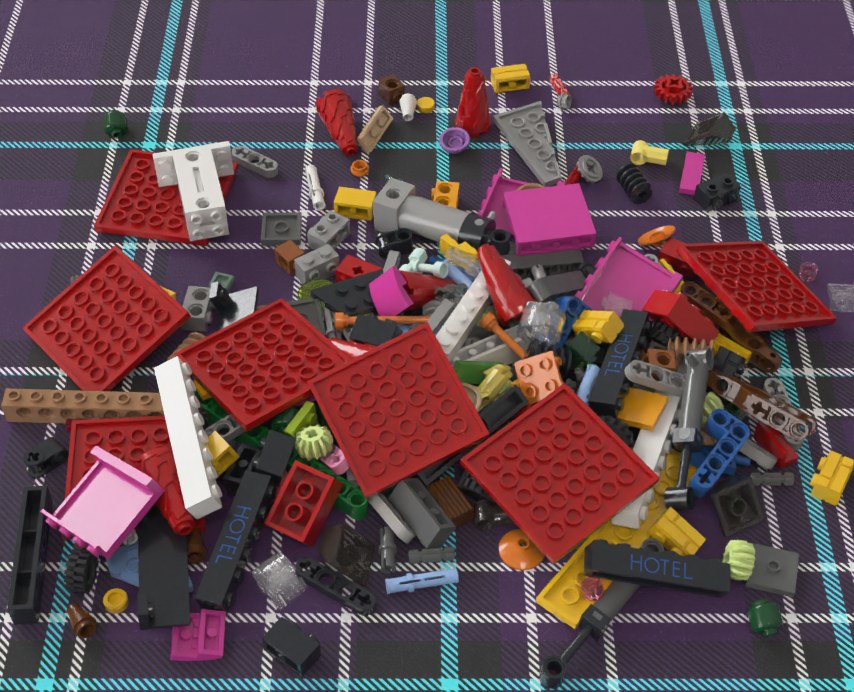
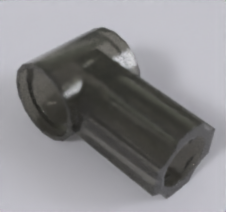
(489, 515)

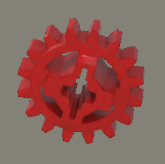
(673, 89)

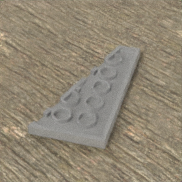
(531, 139)

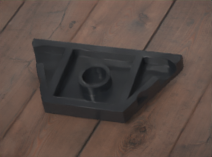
(349, 295)

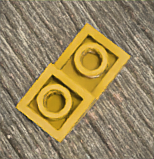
(447, 242)

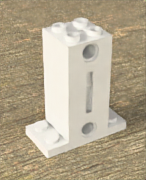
(197, 176)

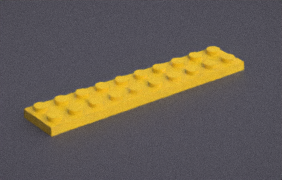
(564, 593)

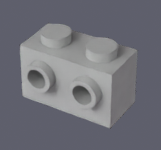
(329, 230)
(317, 264)

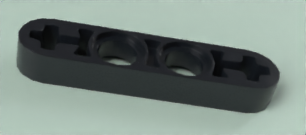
(332, 589)

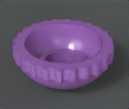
(454, 140)

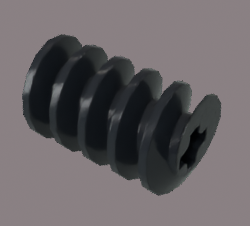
(634, 183)
(535, 348)

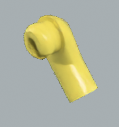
(503, 369)

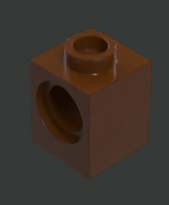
(391, 89)

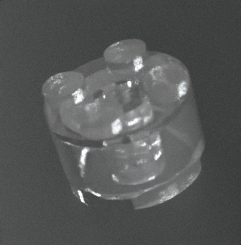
(542, 322)
(279, 580)

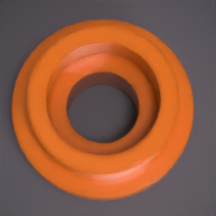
(359, 168)

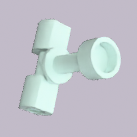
(416, 264)

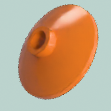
(657, 236)
(517, 556)

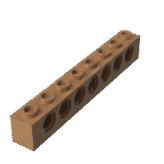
(60, 405)

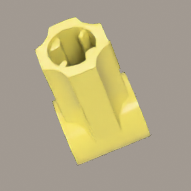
(643, 153)
(491, 385)

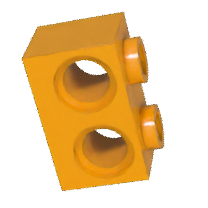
(446, 193)

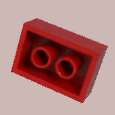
(680, 315)
(303, 503)

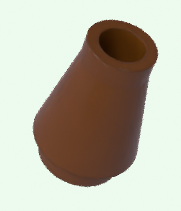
(195, 547)
(81, 621)

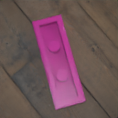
(691, 172)

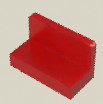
(774, 443)

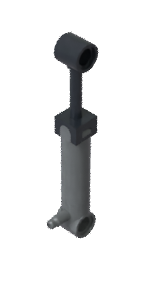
(688, 436)
(592, 623)

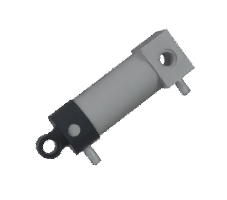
(400, 208)

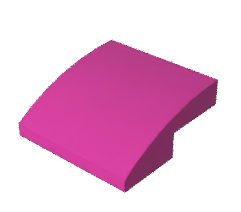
(389, 294)
(200, 639)

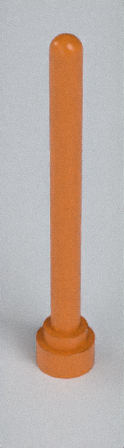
(342, 320)
(490, 323)

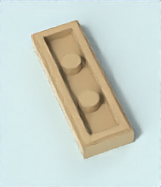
(374, 129)

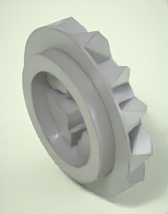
(595, 172)

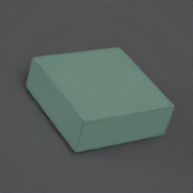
(224, 279)

